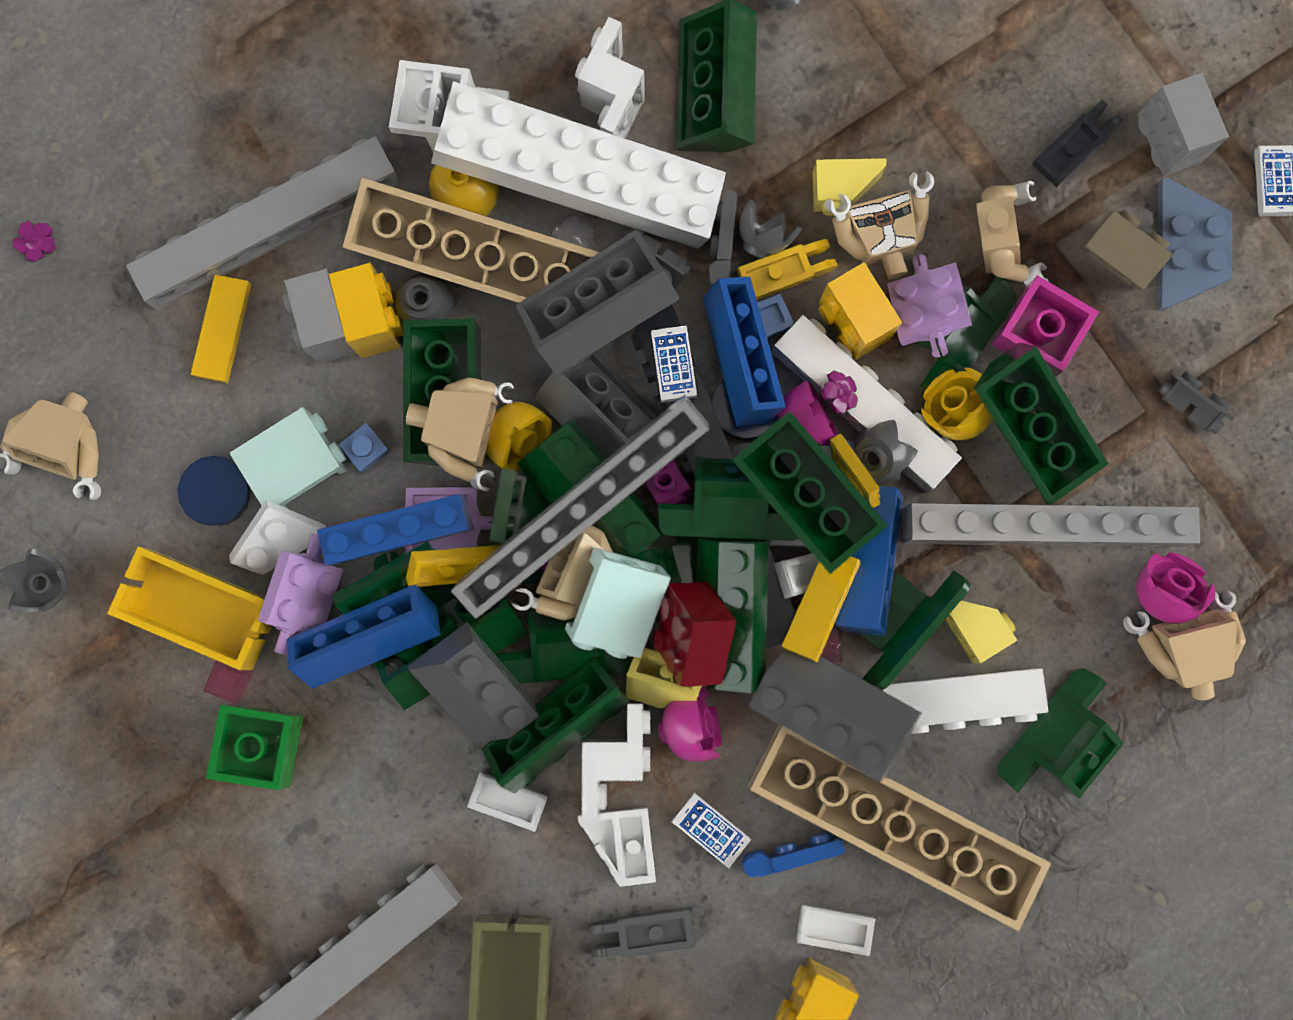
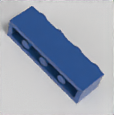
(743, 351)
(395, 529)
(869, 595)
(363, 636)

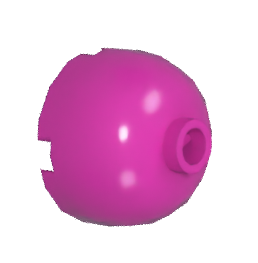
(810, 412)
(1173, 588)
(691, 729)

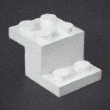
(609, 84)
(423, 96)
(614, 761)

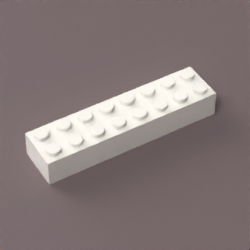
(577, 166)

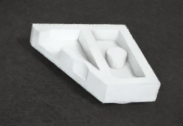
(269, 533)
(624, 844)

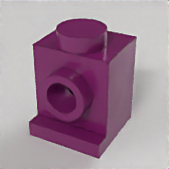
(669, 486)

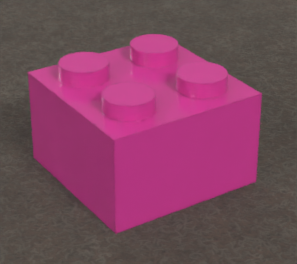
(1048, 320)

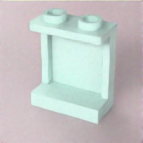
(289, 458)
(618, 604)

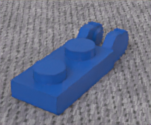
(790, 855)

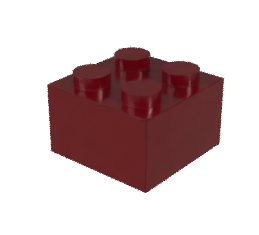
(694, 634)

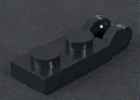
(1075, 145)

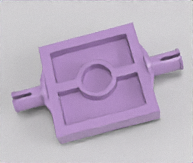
(929, 304)
(463, 540)
(299, 593)

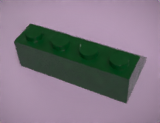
(717, 79)
(433, 357)
(1039, 422)
(568, 458)
(810, 492)
(740, 578)
(496, 627)
(563, 720)

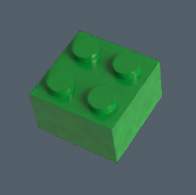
(254, 746)

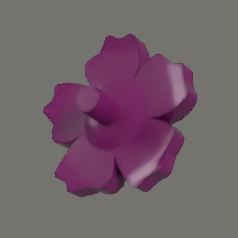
(34, 240)
(841, 391)

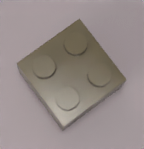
(1127, 249)

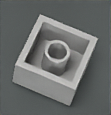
(1182, 124)
(316, 317)

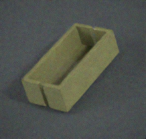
(510, 968)

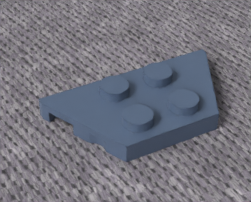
(1199, 242)

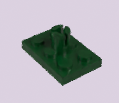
(386, 580)

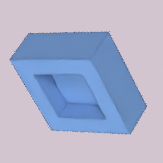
(775, 316)
(364, 448)

